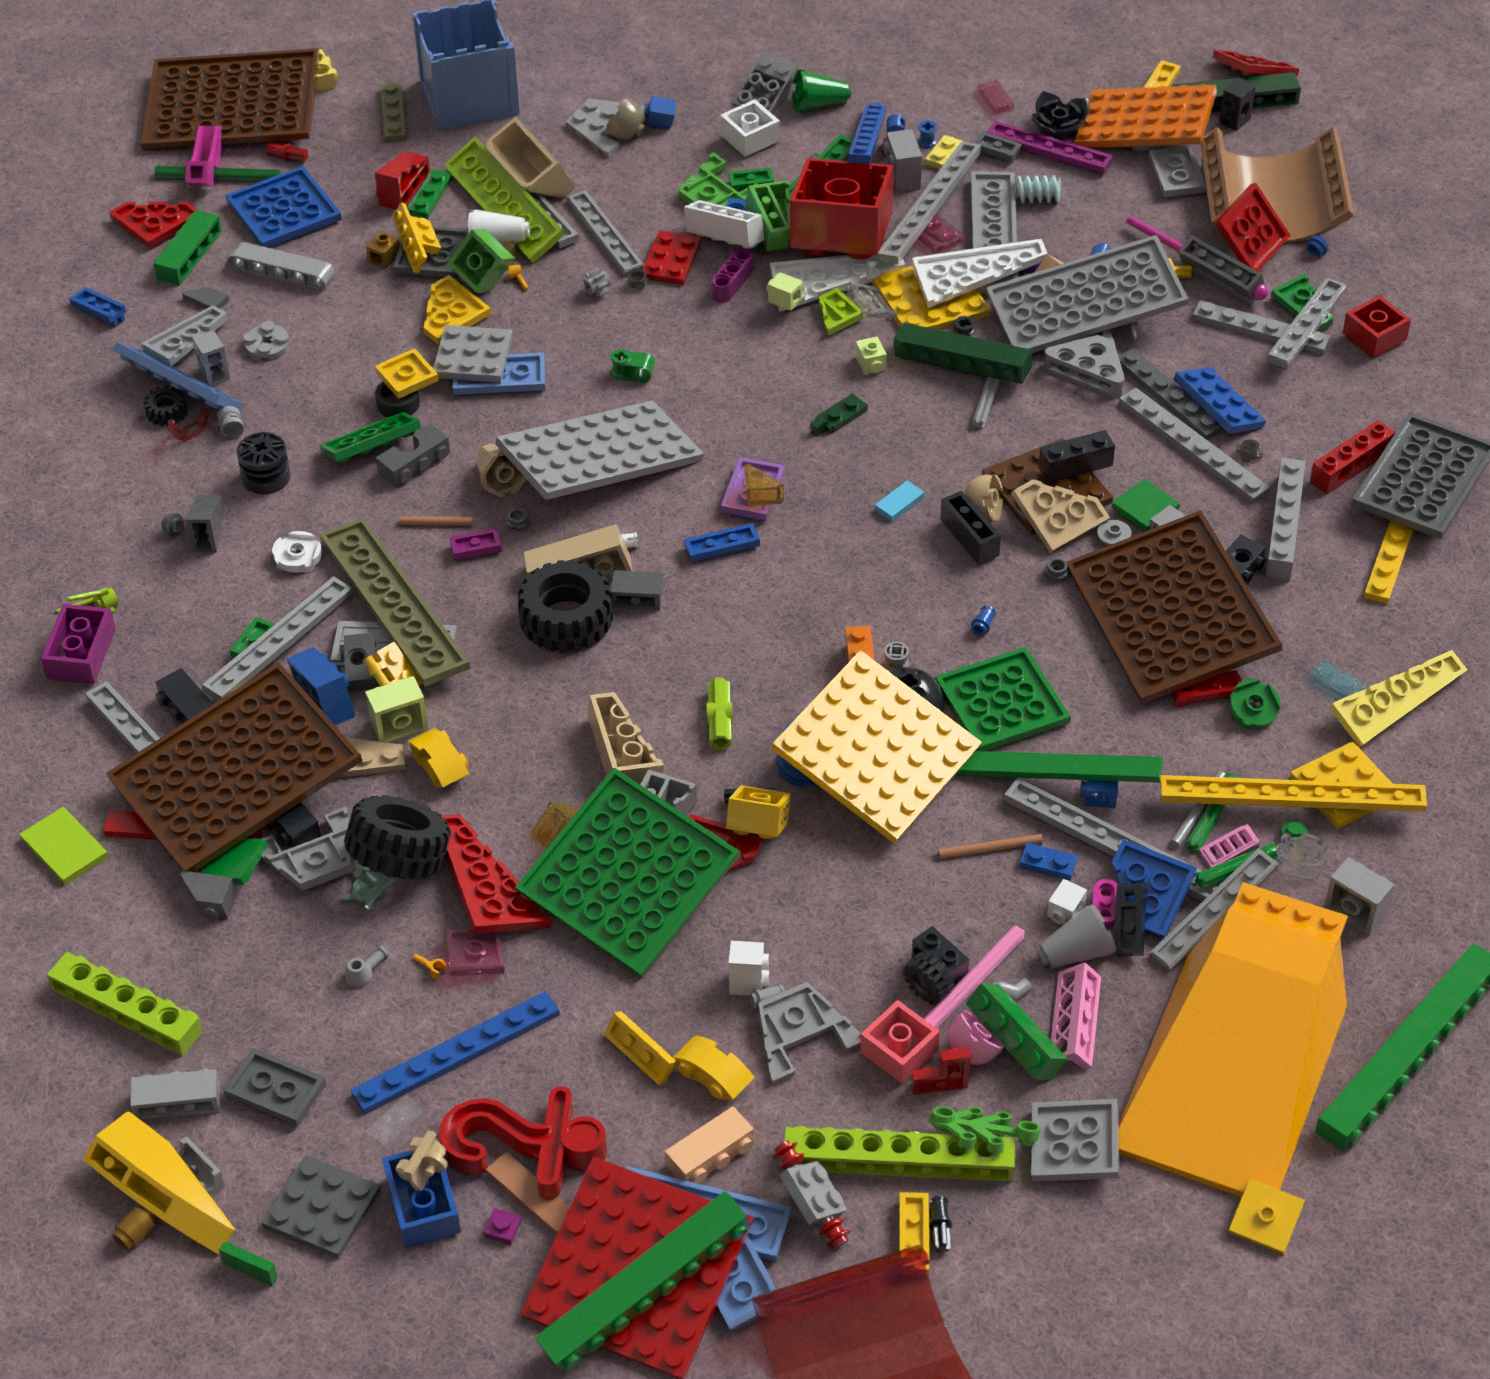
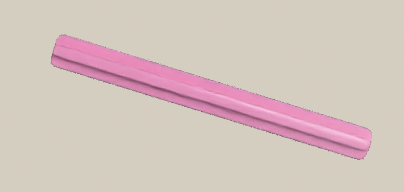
(975, 976)

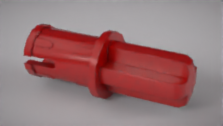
(287, 151)

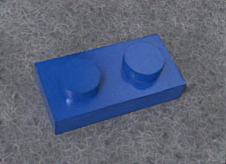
(1048, 861)

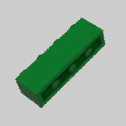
(187, 247)
(1016, 1031)

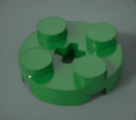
(1248, 716)

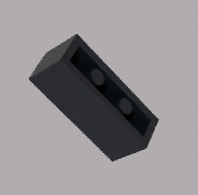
(1076, 456)
(970, 527)

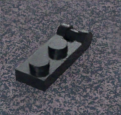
(1130, 919)

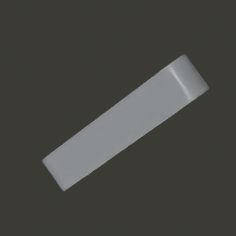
(281, 265)

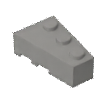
(672, 790)

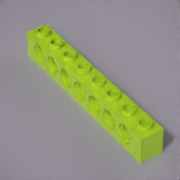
(911, 1163)

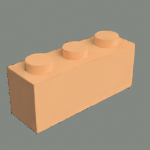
(710, 1147)

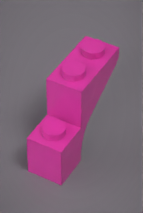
(205, 157)

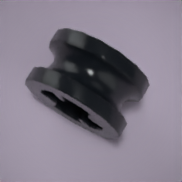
(964, 325)

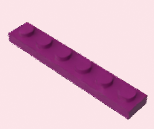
(1053, 147)

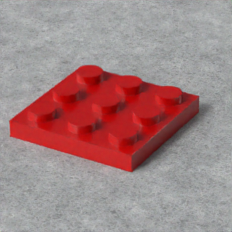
(1252, 228)

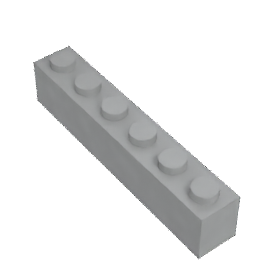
(1285, 520)

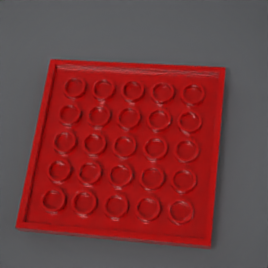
(605, 1230)

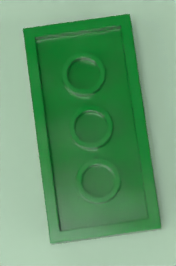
(370, 436)

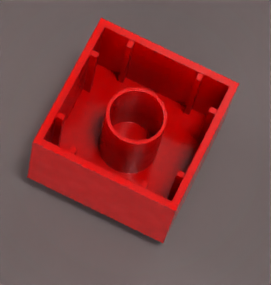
(841, 208)

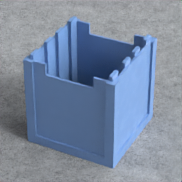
(465, 64)

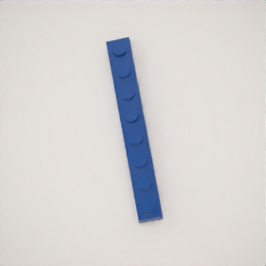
(867, 134)
(454, 1052)

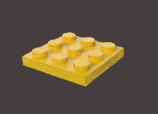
(1342, 765)

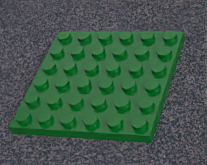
(627, 872)

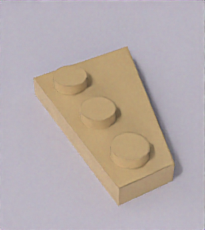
(377, 757)

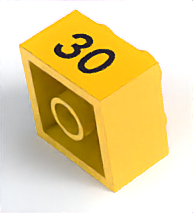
(758, 811)

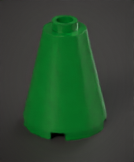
(817, 91)

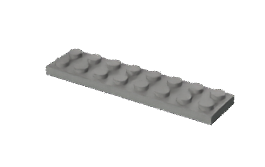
(993, 213)

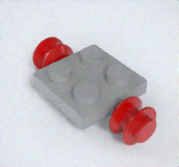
(813, 1193)

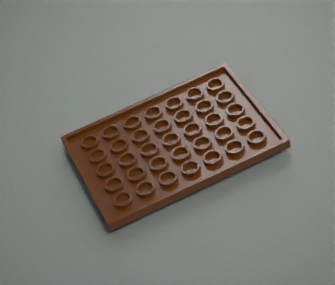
(247, 94)
(1173, 607)
(233, 768)

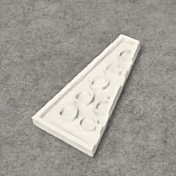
(962, 271)
(828, 273)

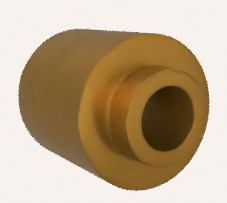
(133, 1228)

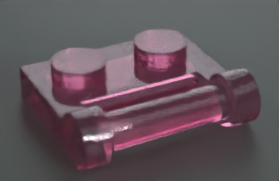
(943, 232)

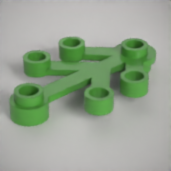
(948, 1120)

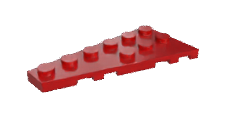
(487, 885)

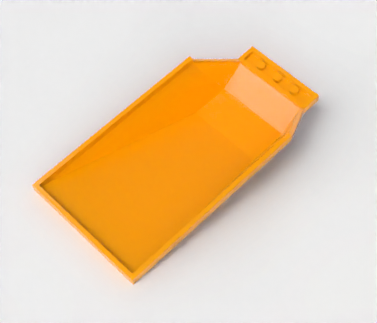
(1241, 1045)

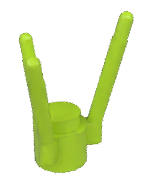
(102, 598)

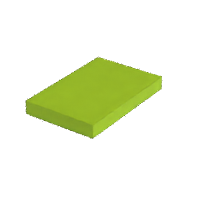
(64, 845)

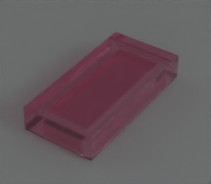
(995, 97)

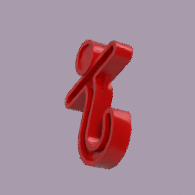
(549, 1143)

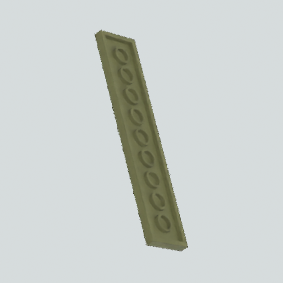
(394, 602)

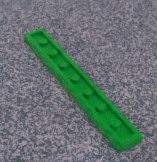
(1063, 766)

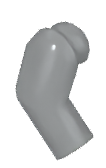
(1017, 990)

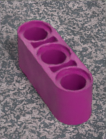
(732, 275)

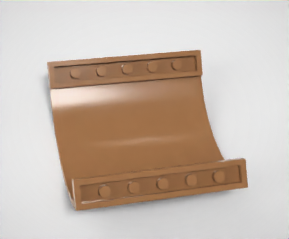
(1303, 186)

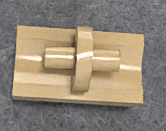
(425, 1160)

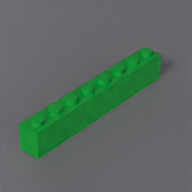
(643, 1282)

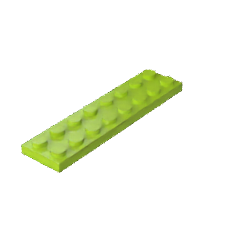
(501, 194)

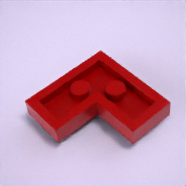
(950, 1075)

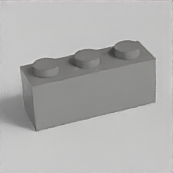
(175, 1094)

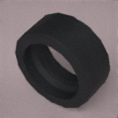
(388, 408)

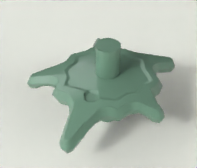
(368, 886)

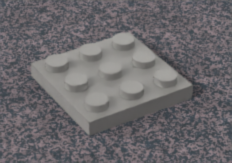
(473, 353)
(1076, 1140)

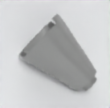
(1077, 940)

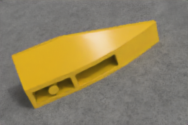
(158, 1179)

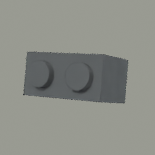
(637, 590)

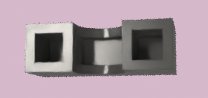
(400, 466)

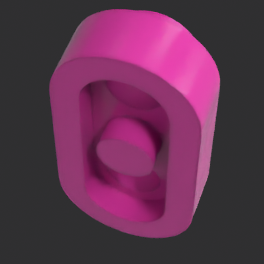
(1105, 904)

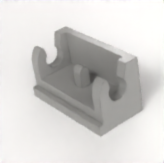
(203, 1169)

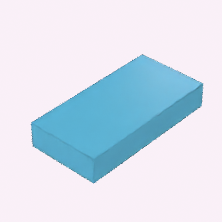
(899, 501)

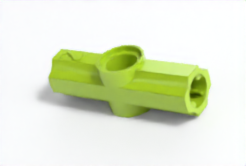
(719, 713)

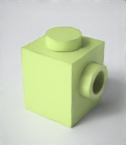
(785, 291)
(871, 355)

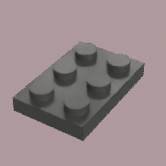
(275, 1087)

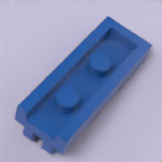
(99, 306)

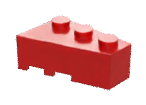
(401, 179)

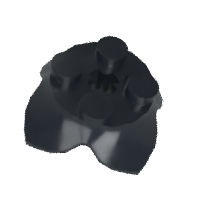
(1057, 118)

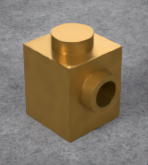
(383, 249)

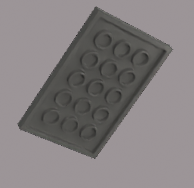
(1424, 475)

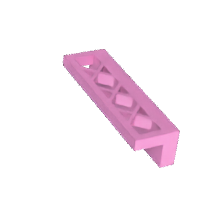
(1081, 1012)

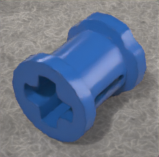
(927, 134)

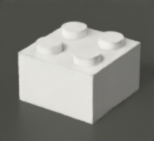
(750, 128)

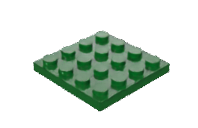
(1003, 699)

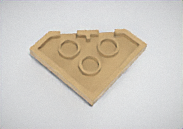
(1058, 513)

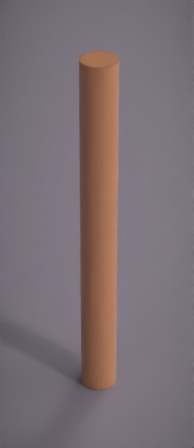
(991, 846)

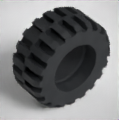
(565, 628)
(397, 837)

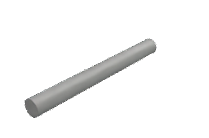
(1190, 821)

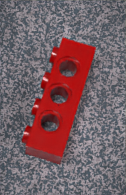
(1350, 457)

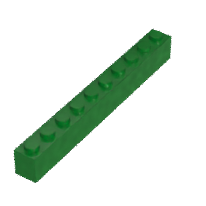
(1406, 1050)

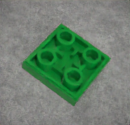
(1143, 503)
(237, 861)

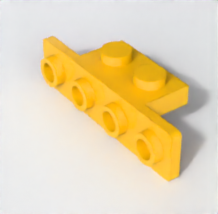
(416, 237)

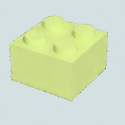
(397, 710)

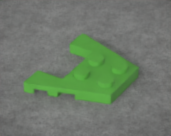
(707, 186)

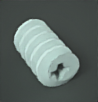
(1038, 189)

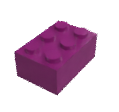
(78, 643)

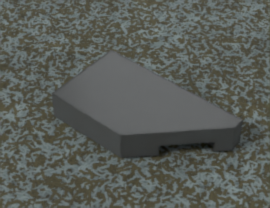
(206, 297)

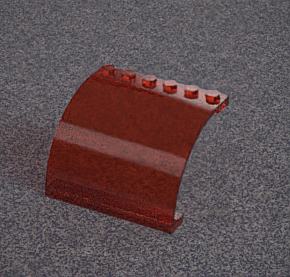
(860, 1324)

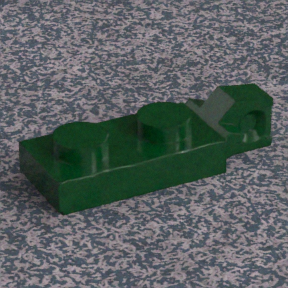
(838, 415)

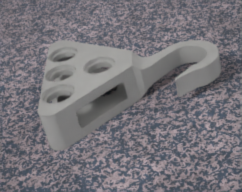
(1097, 351)

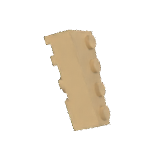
(600, 549)

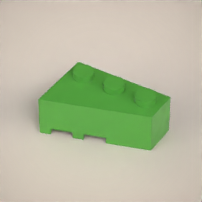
(773, 203)

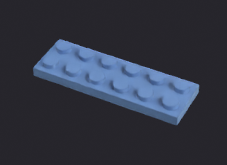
(177, 377)
(769, 1217)

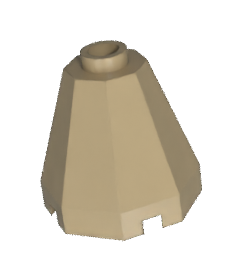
(498, 472)

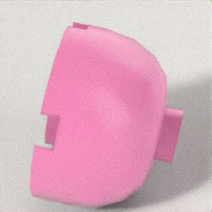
(969, 1032)

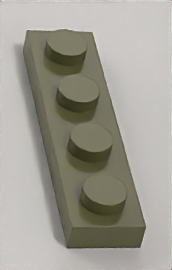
(393, 112)

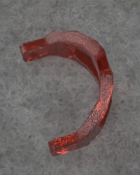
(202, 420)

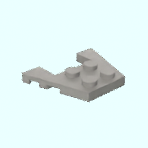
(591, 121)
(316, 859)
(796, 1018)

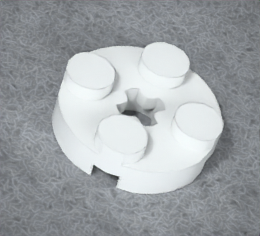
(284, 551)

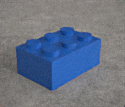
(423, 1213)

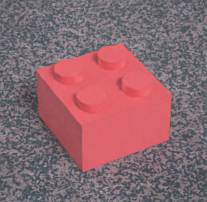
(899, 1041)

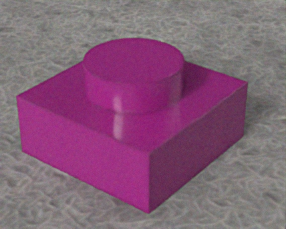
(502, 1226)

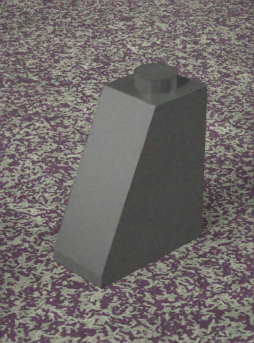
(205, 522)

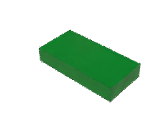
(248, 1263)

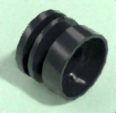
(263, 463)

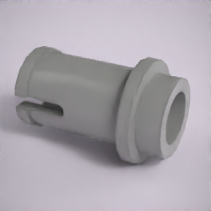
(760, 995)

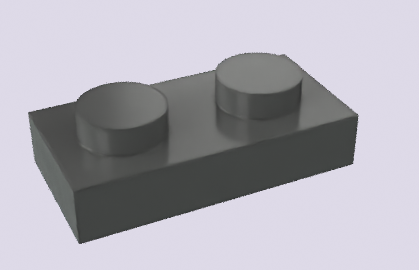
(998, 147)

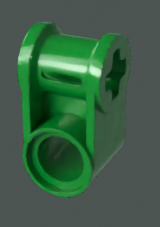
(633, 367)

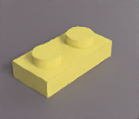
(942, 152)

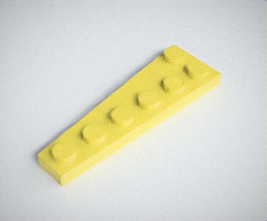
(1384, 703)

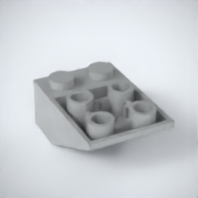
(768, 82)

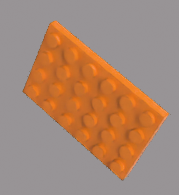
(1147, 116)

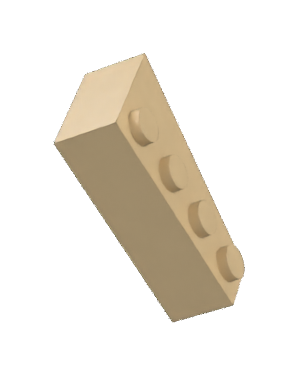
(619, 739)

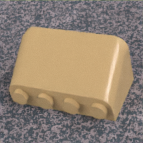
(528, 161)

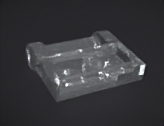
(871, 302)

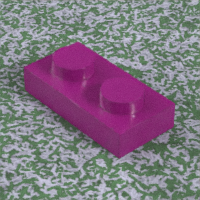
(475, 544)

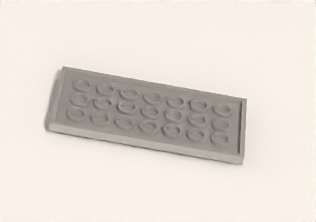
(1087, 295)
(598, 449)

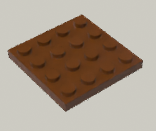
(1025, 468)

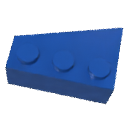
(323, 683)

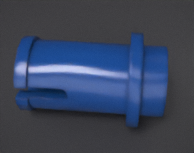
(981, 624)

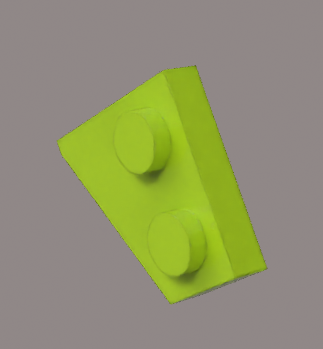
(838, 311)

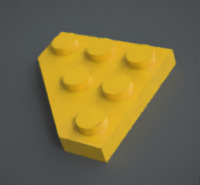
(452, 305)

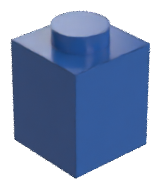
(660, 112)

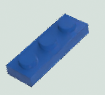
(721, 542)

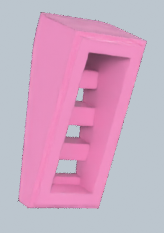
(1242, 837)

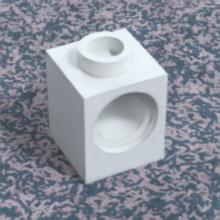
(1066, 902)

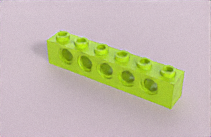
(125, 1003)

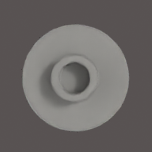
(1113, 531)

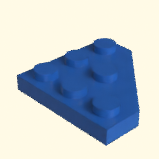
(1165, 881)

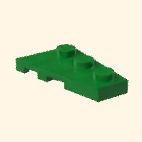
(1295, 295)

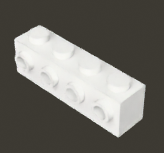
(724, 223)

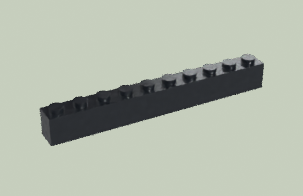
(186, 701)

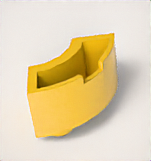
(438, 757)
(719, 1073)

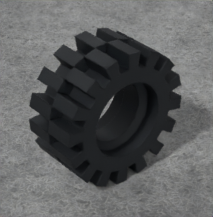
(163, 397)
(928, 977)

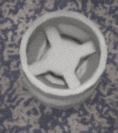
(230, 422)
(896, 655)

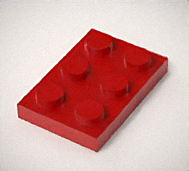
(671, 257)

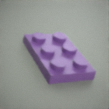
(735, 496)

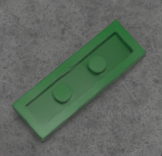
(429, 193)

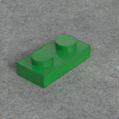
(742, 179)
(251, 634)

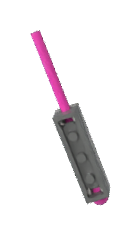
(1213, 265)

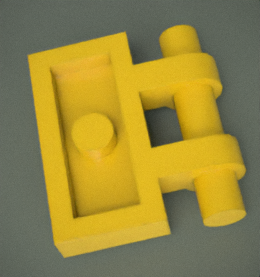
(392, 663)

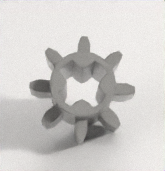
(597, 282)

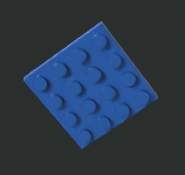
(283, 207)

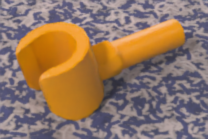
(515, 272)
(436, 963)

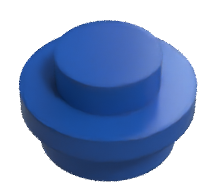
(1317, 246)

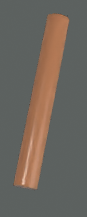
(435, 521)

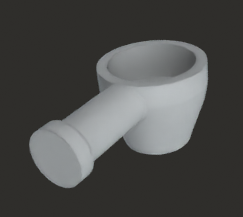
(361, 977)

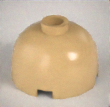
(985, 496)

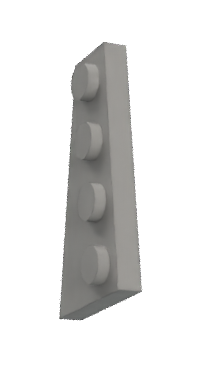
(178, 340)

